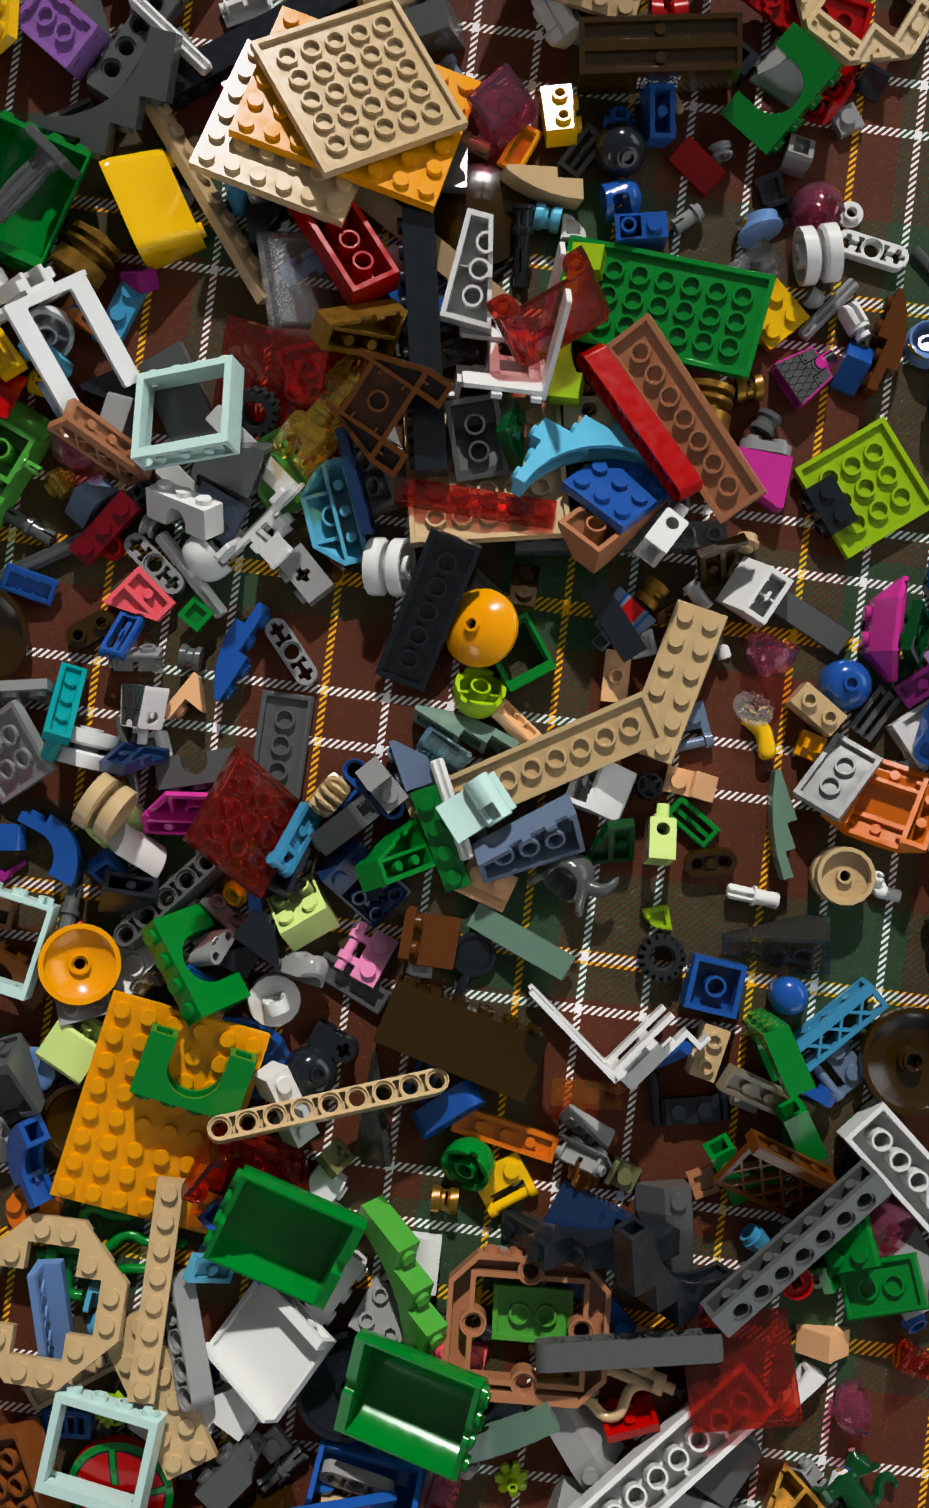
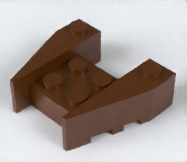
(380, 401)

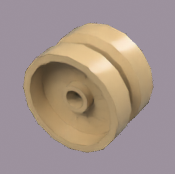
(105, 807)
(857, 870)

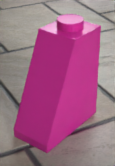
(773, 473)

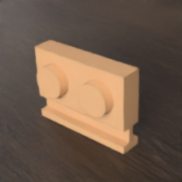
(492, 894)

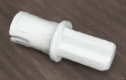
(753, 895)

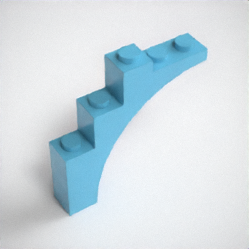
(555, 447)

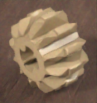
(329, 795)

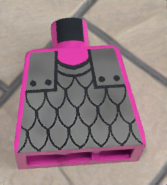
(803, 375)

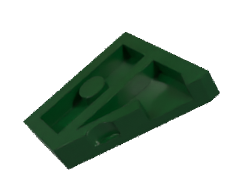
(512, 433)
(613, 842)

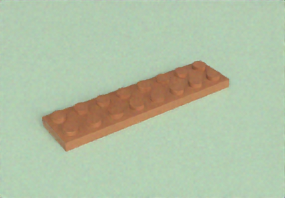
(688, 417)

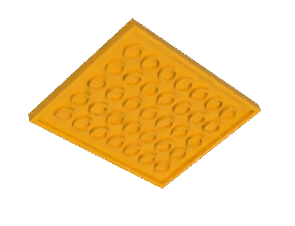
(408, 176)
(127, 1142)

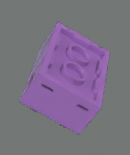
(63, 33)

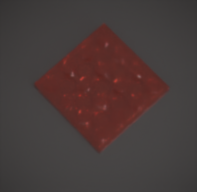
(277, 360)
(242, 822)
(753, 1383)

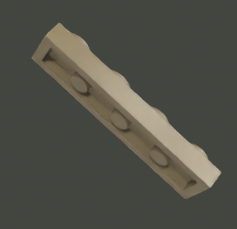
(755, 1090)

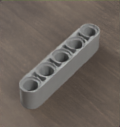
(188, 1346)

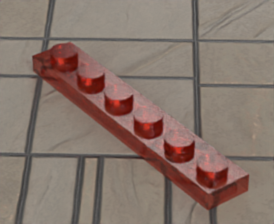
(475, 503)

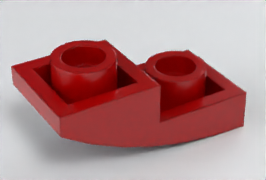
(831, 103)

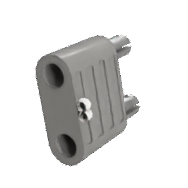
(210, 948)

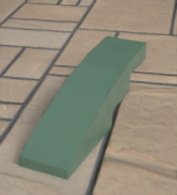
(464, 729)
(779, 813)
(521, 941)
(514, 1432)

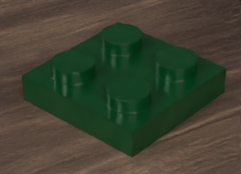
(916, 634)

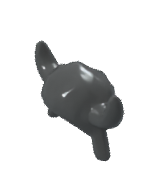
(573, 880)

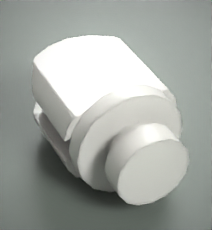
(854, 321)

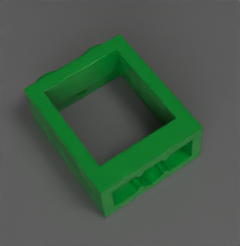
(534, 673)

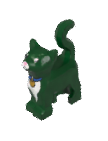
(845, 1485)

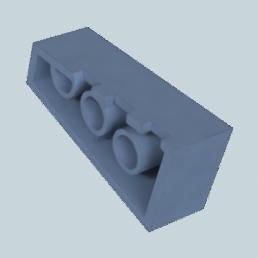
(530, 841)

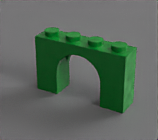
(818, 72)
(194, 996)
(778, 1052)
(155, 1081)
(798, 1134)

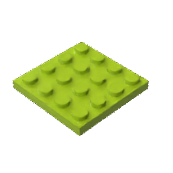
(875, 481)

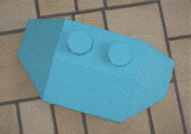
(332, 514)

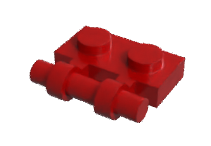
(638, 1420)

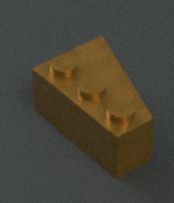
(360, 325)
(789, 1491)

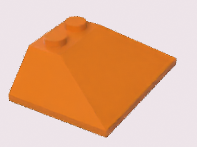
(891, 810)

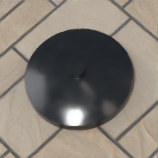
(321, 1395)

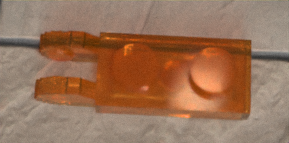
(584, 1094)

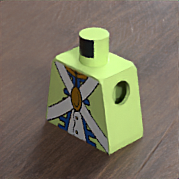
(660, 848)

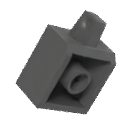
(230, 1472)

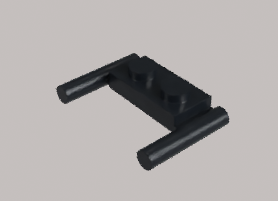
(687, 1108)

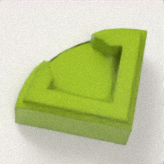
(658, 916)

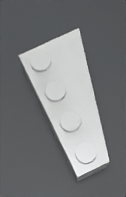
(471, 275)

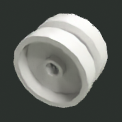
(818, 254)
(387, 566)
(86, 748)

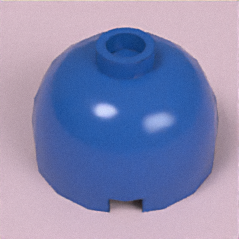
(845, 684)

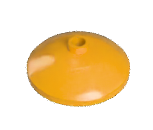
(493, 633)
(76, 985)

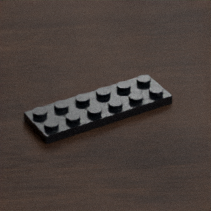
(428, 609)

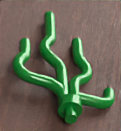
(71, 1254)

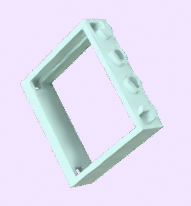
(191, 449)
(13, 988)
(86, 1492)

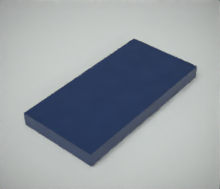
(356, 483)

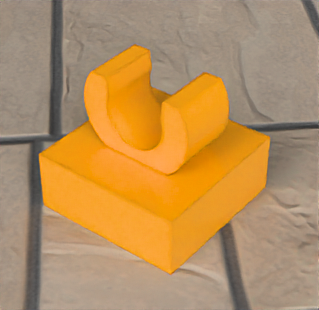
(809, 745)

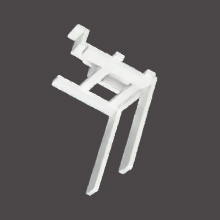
(39, 288)
(501, 371)
(271, 548)
(640, 1058)

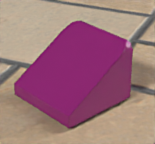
(141, 279)

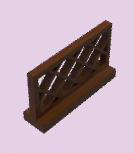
(788, 1163)

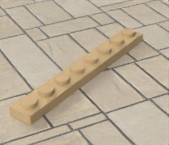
(156, 1290)

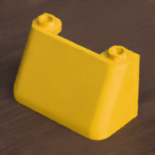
(153, 206)

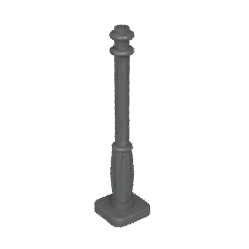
(32, 174)

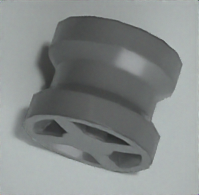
(765, 423)
(190, 658)

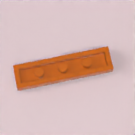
(508, 1135)

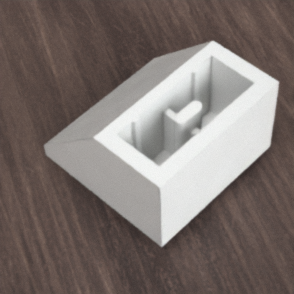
(754, 591)
(603, 791)

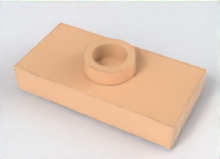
(614, 678)
(515, 723)

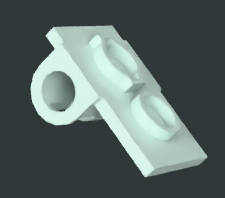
(475, 807)

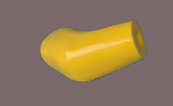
(764, 739)

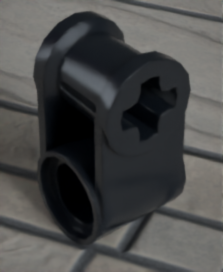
(331, 1039)

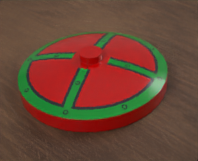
(117, 1463)

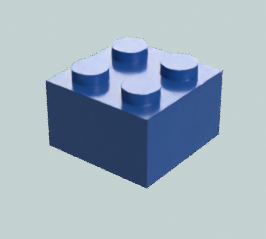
(713, 985)

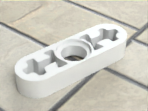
(881, 245)

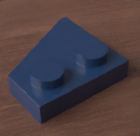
(132, 757)

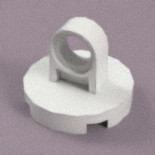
(274, 1000)

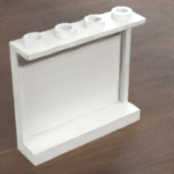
(268, 1350)

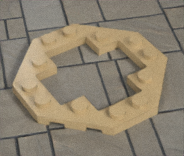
(875, 45)
(93, 1263)

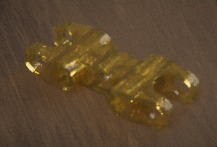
(315, 430)

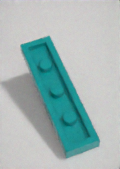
(62, 709)

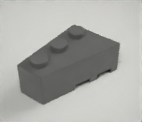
(437, 26)

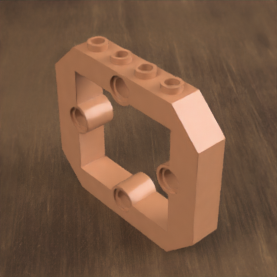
(500, 1263)

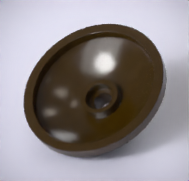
(58, 1115)

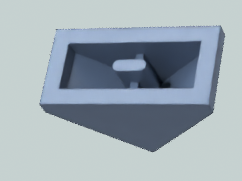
(89, 500)

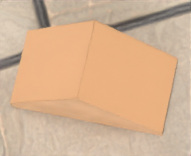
(822, 1342)

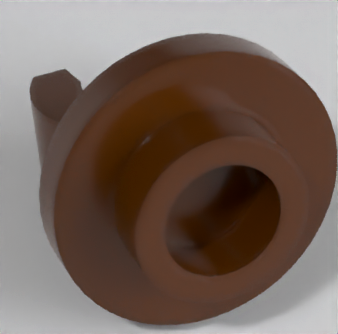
(335, 570)

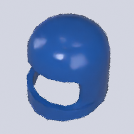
(619, 192)
(787, 995)

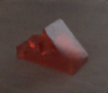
(911, 1359)

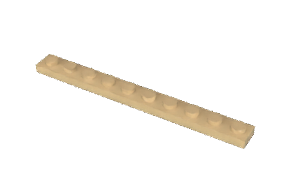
(209, 200)

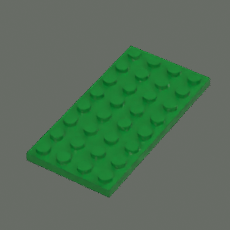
(702, 307)

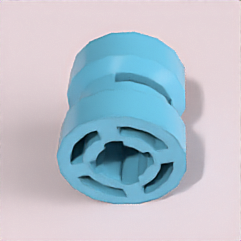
(547, 218)

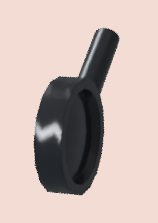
(473, 958)

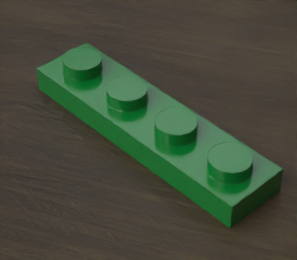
(441, 842)

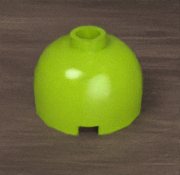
(478, 693)

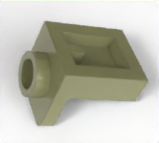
(335, 1158)
(622, 1174)

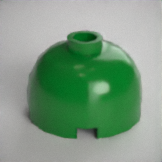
(469, 1162)

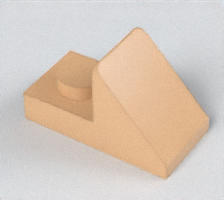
(192, 692)
(690, 783)

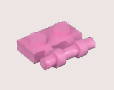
(372, 960)

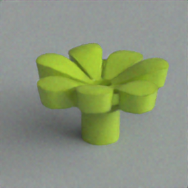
(511, 1478)

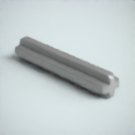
(828, 309)

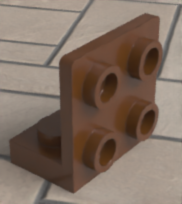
(429, 939)

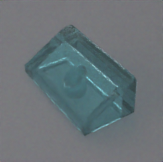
(437, 745)

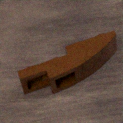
(890, 342)

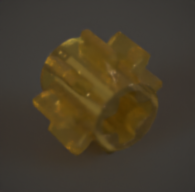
(60, 483)

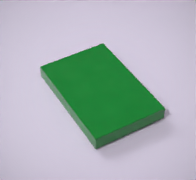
(885, 1289)

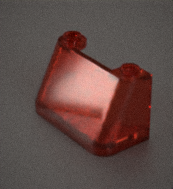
(530, 327)
(218, 1162)

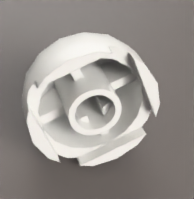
(55, 327)
(200, 560)

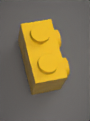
(559, 116)

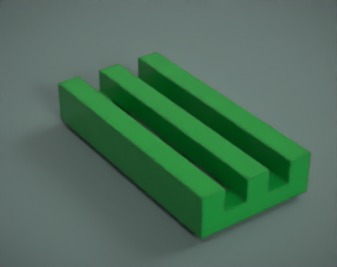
(675, 807)

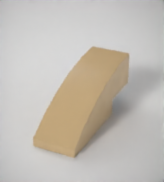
(544, 185)

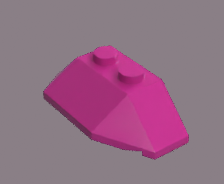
(882, 629)
(172, 812)

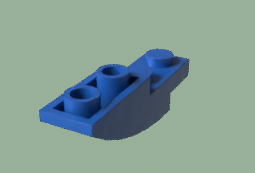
(231, 661)

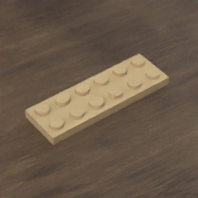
(680, 672)
(185, 1436)

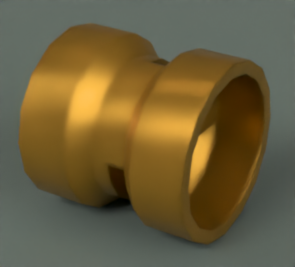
(749, 389)
(651, 593)
(438, 1199)

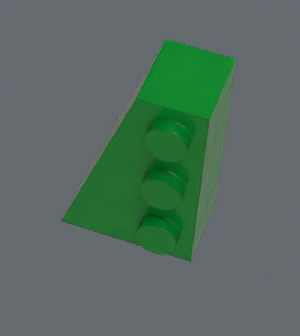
(396, 856)

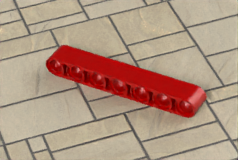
(639, 422)

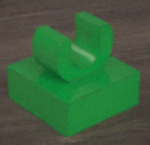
(196, 614)
(827, 1282)

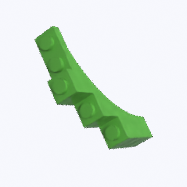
(397, 1249)

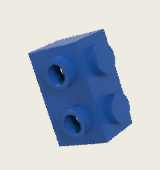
(658, 114)

